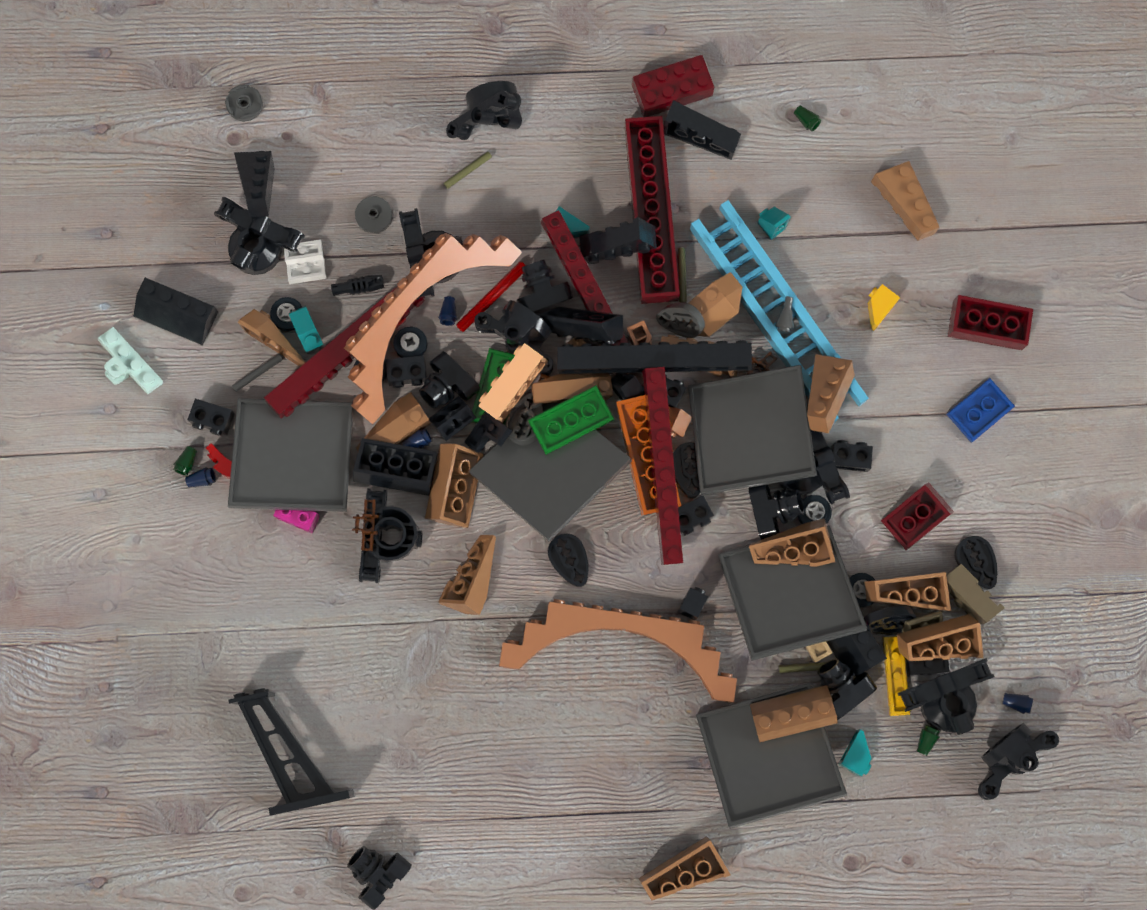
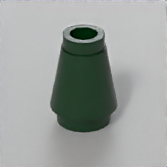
(807, 118)
(185, 461)
(927, 739)

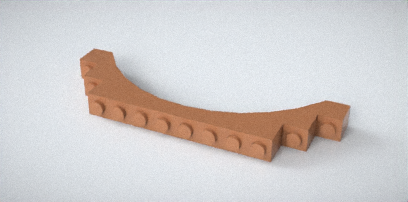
(372, 339)
(678, 636)

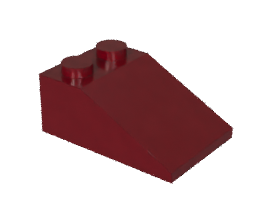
(917, 516)

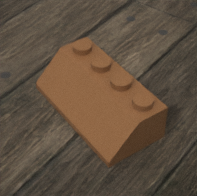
(453, 486)
(793, 713)

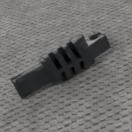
(359, 285)

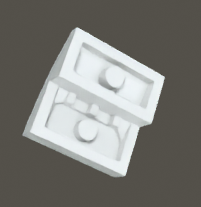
(307, 263)

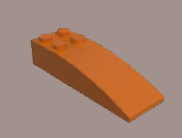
(636, 438)

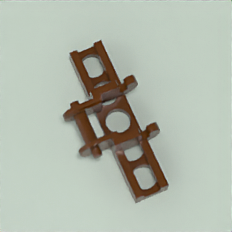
(761, 363)
(365, 531)

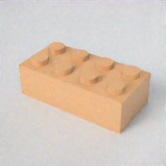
(512, 383)

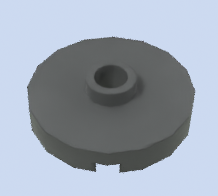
(240, 95)
(376, 223)

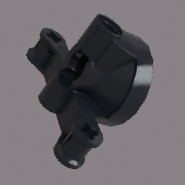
(488, 105)
(270, 234)
(418, 243)
(518, 327)
(826, 473)
(389, 518)
(933, 704)
(1013, 756)

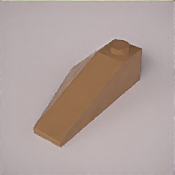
(264, 330)
(565, 386)
(399, 421)
(799, 545)
(470, 586)

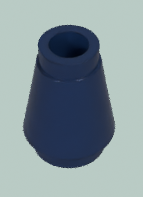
(448, 312)
(419, 439)
(203, 477)
(1018, 702)

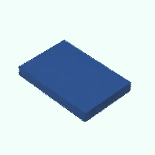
(980, 410)

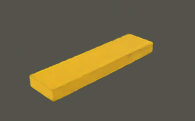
(895, 676)

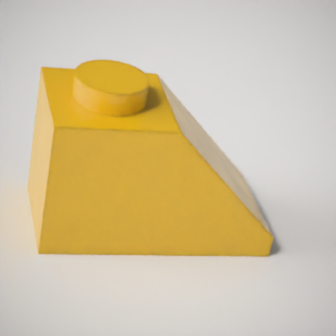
(880, 304)

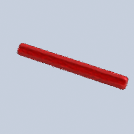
(491, 296)

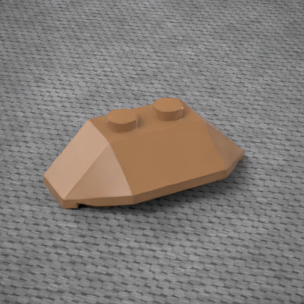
(718, 303)

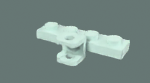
(127, 362)

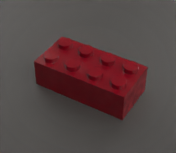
(681, 82)
(990, 322)

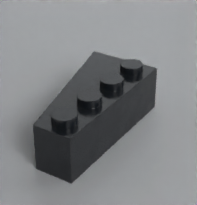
(700, 131)
(256, 178)
(618, 241)

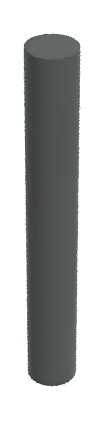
(257, 372)

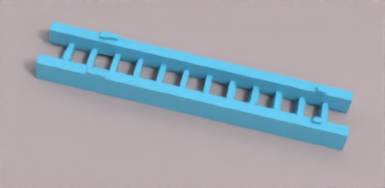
(776, 280)

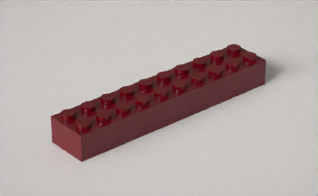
(652, 203)

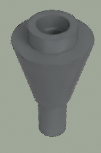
(785, 320)

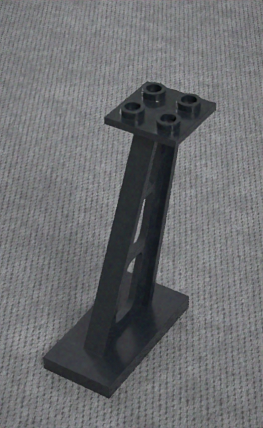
(294, 801)

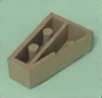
(970, 596)

